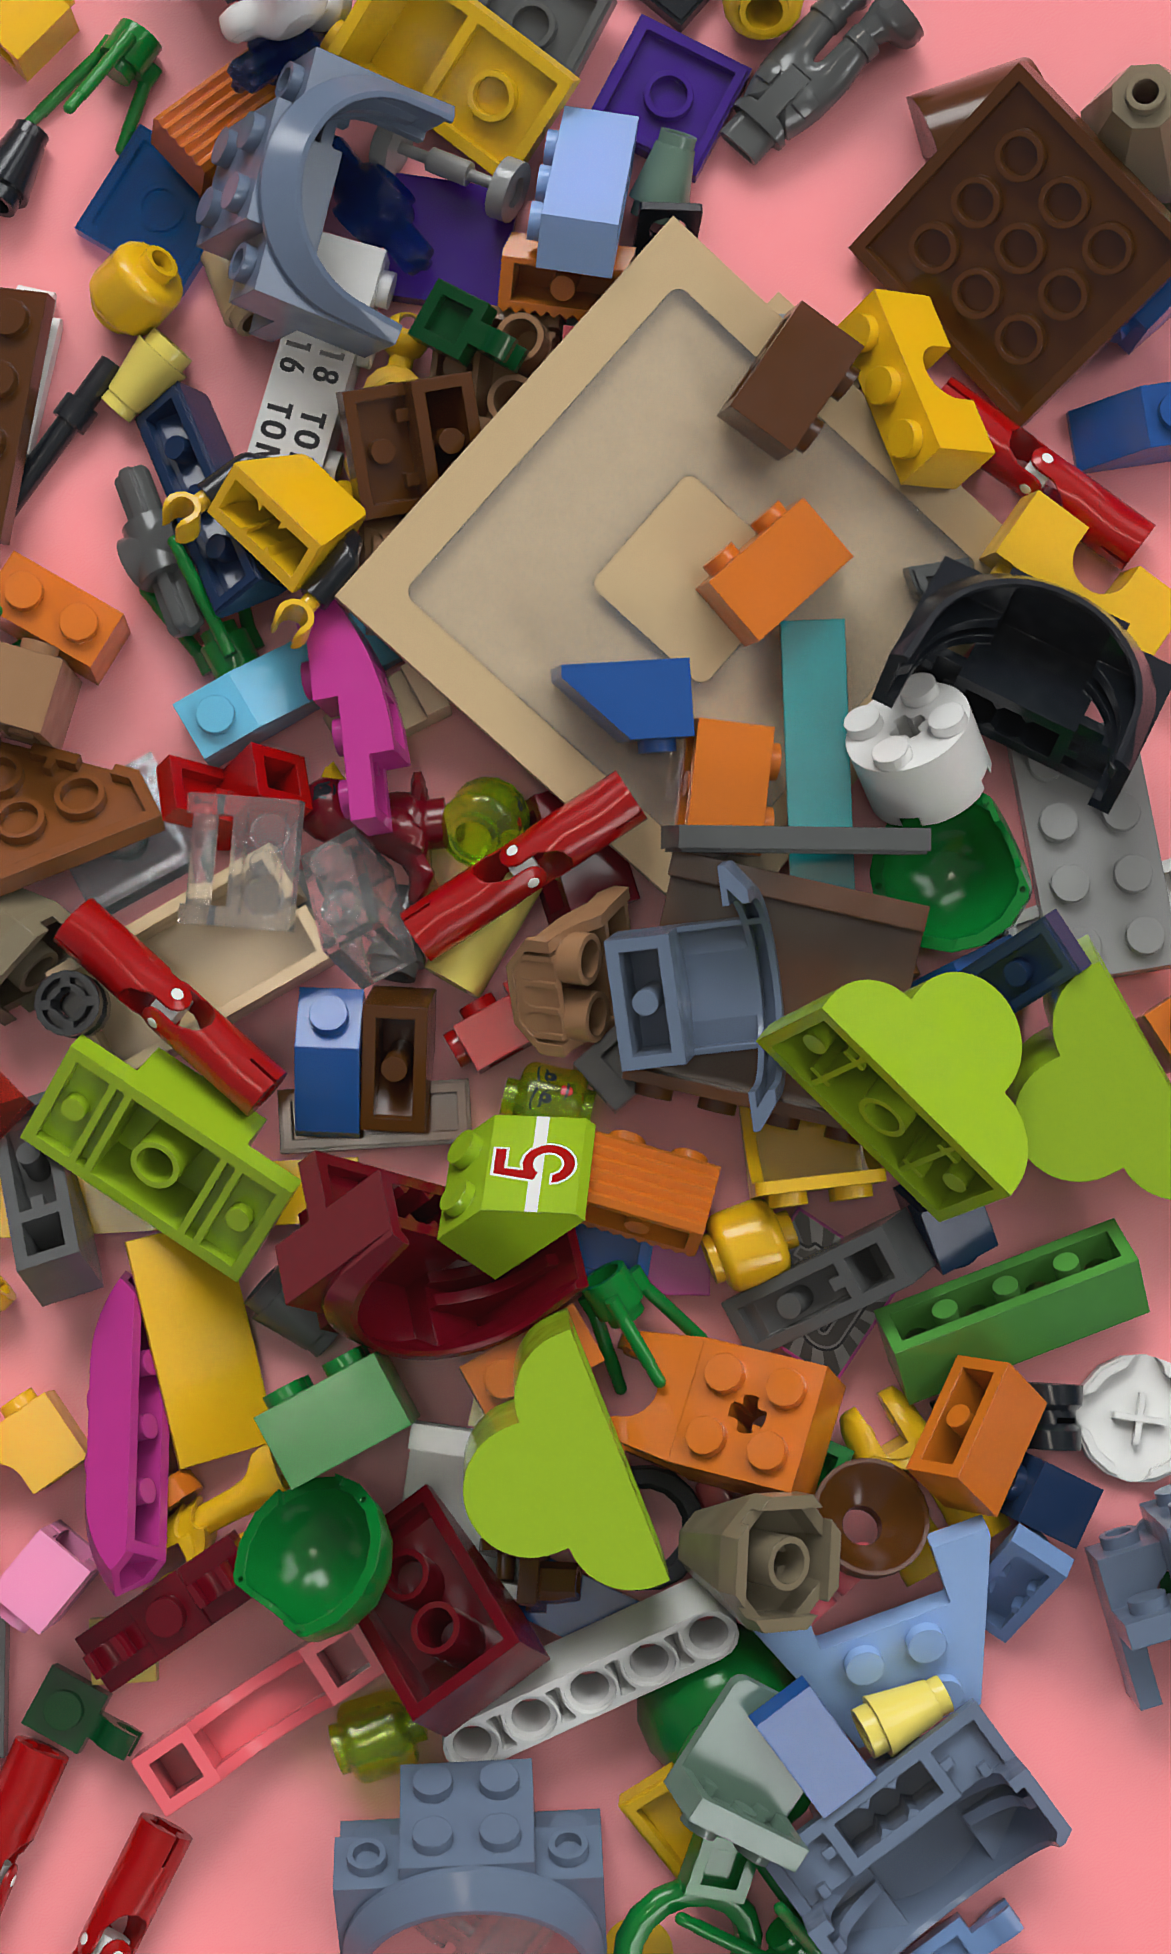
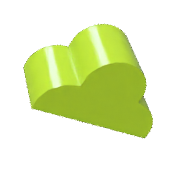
(917, 1082)
(1094, 1087)
(553, 1470)

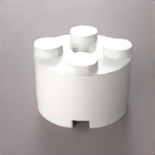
(919, 755)

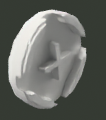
(1128, 1418)

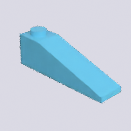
(255, 701)

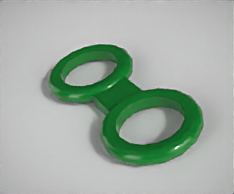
(709, 1877)

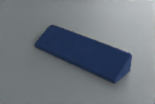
(185, 449)

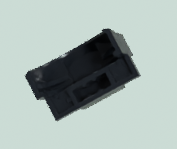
(1036, 671)

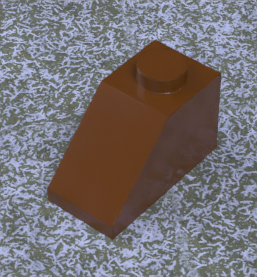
(397, 1058)

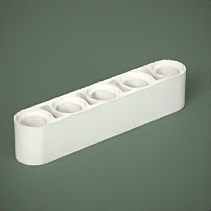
(620, 1668)

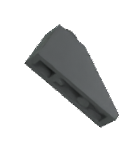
(47, 1220)
(831, 1283)

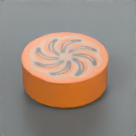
(182, 1488)

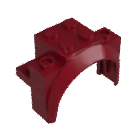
(378, 1276)

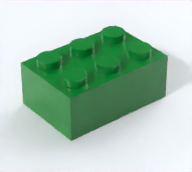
(339, 1417)

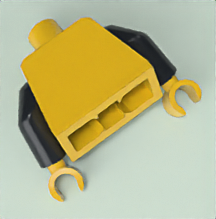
(288, 519)

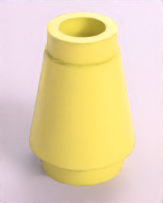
(145, 374)
(900, 1715)

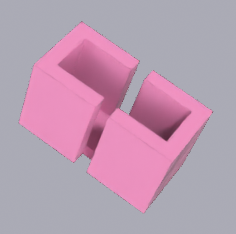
(46, 1578)

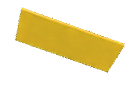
(198, 1350)

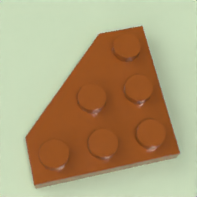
(66, 812)

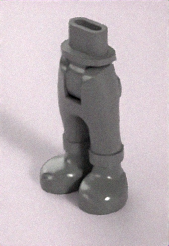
(794, 91)

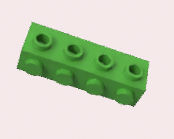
(1014, 1308)

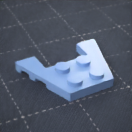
(905, 1643)

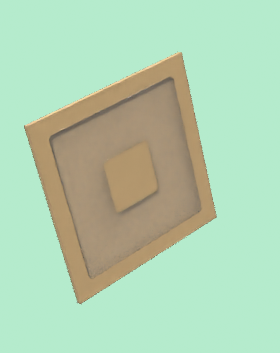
(590, 525)

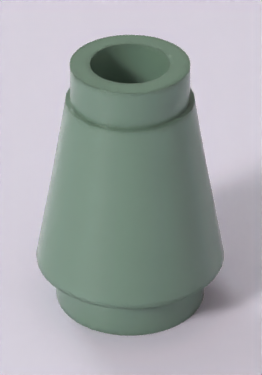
(666, 171)

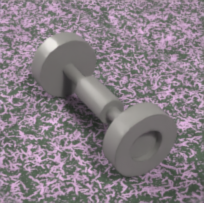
(505, 188)

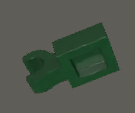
(461, 325)
(73, 1712)

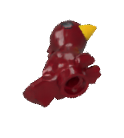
(414, 826)

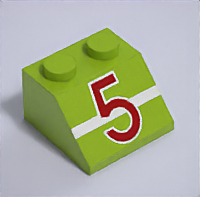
(515, 1188)

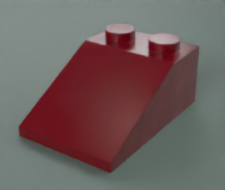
(446, 1620)

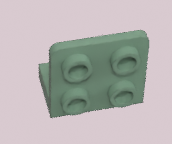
(736, 1783)

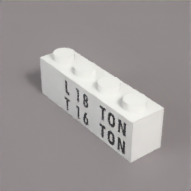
(300, 396)

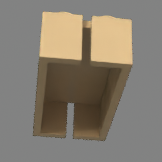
(225, 965)

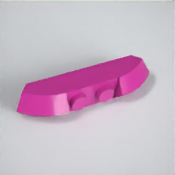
(125, 1448)

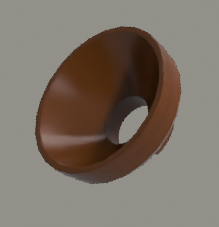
(894, 1504)

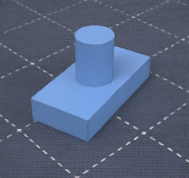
(1021, 1578)

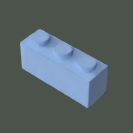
(583, 191)

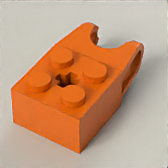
(712, 1398)

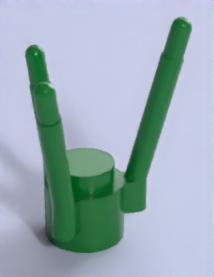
(123, 57)
(224, 643)
(616, 1298)
(783, 1936)

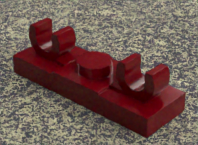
(164, 1615)

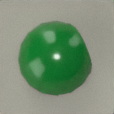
(968, 878)
(317, 1556)
(679, 1706)

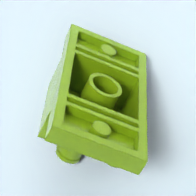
(164, 1151)

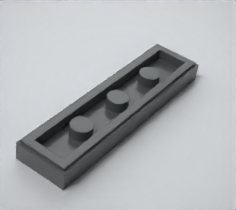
(795, 839)

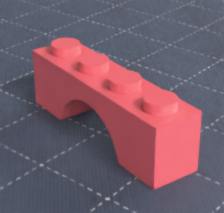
(254, 1716)

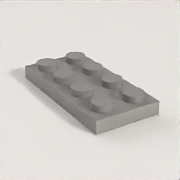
(1096, 865)

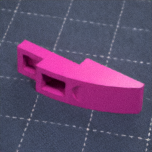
(370, 734)

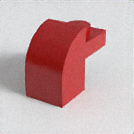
(253, 772)

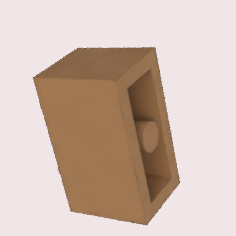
(36, 693)

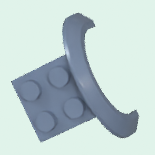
(701, 989)

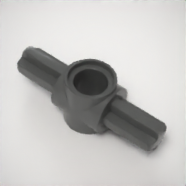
(148, 555)

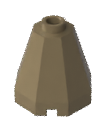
(1135, 123)
(27, 947)
(764, 1558)

